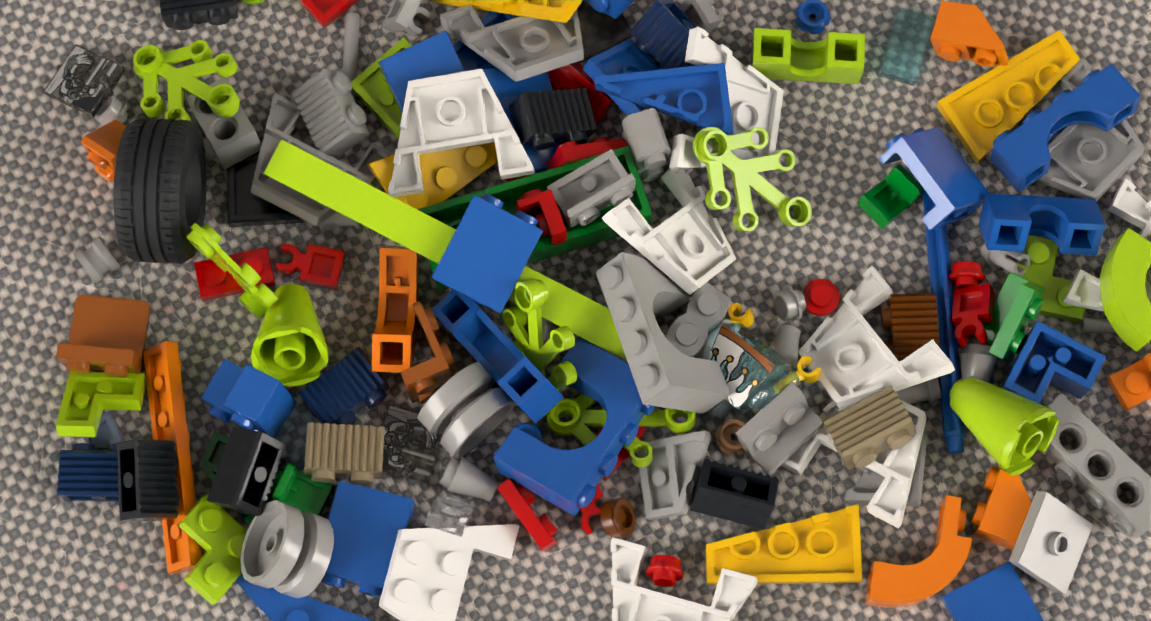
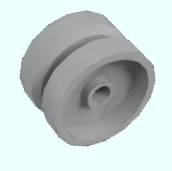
(466, 410)
(287, 549)

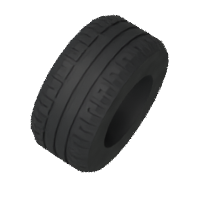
(159, 189)

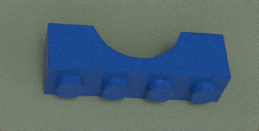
(1099, 101)
(497, 355)

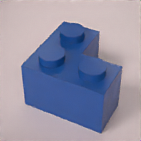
(1053, 360)
(248, 399)

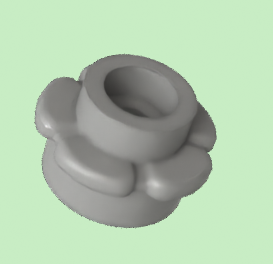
(112, 110)
(789, 303)

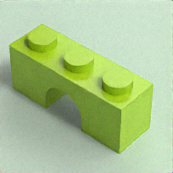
(831, 60)

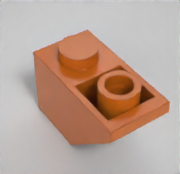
(966, 34)
(103, 148)
(1003, 510)

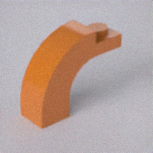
(396, 320)
(909, 585)

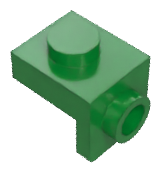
(891, 196)
(300, 491)

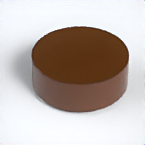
(618, 517)

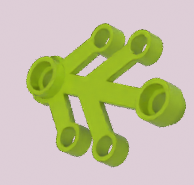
(154, 62)
(746, 176)
(255, 298)
(530, 298)
(583, 417)

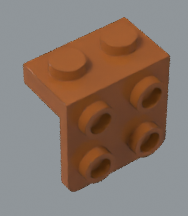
(106, 336)
(427, 377)

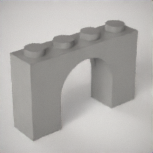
(661, 372)

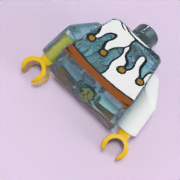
(749, 365)

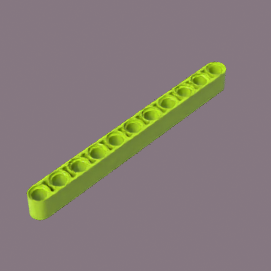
(426, 236)

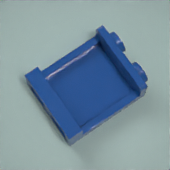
(940, 173)
(488, 252)
(365, 535)

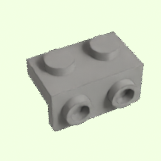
(592, 189)

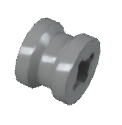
(97, 260)

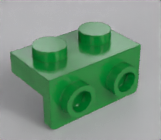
(1013, 309)

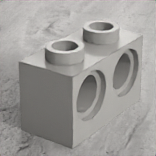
(217, 129)

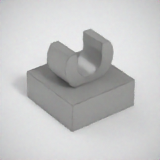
(702, 13)
(401, 16)

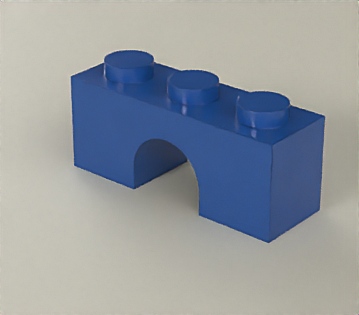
(1069, 222)

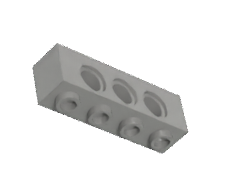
(1118, 469)

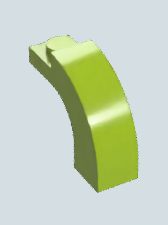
(1124, 289)

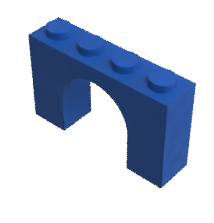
(570, 476)

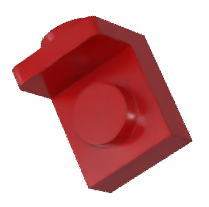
(549, 219)

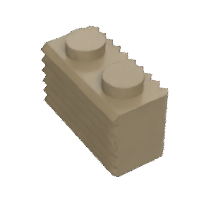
(870, 428)
(344, 452)

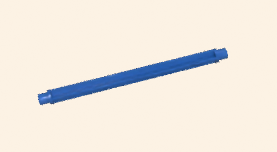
(938, 271)

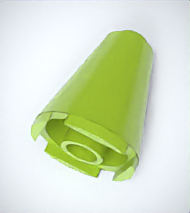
(290, 339)
(1004, 422)

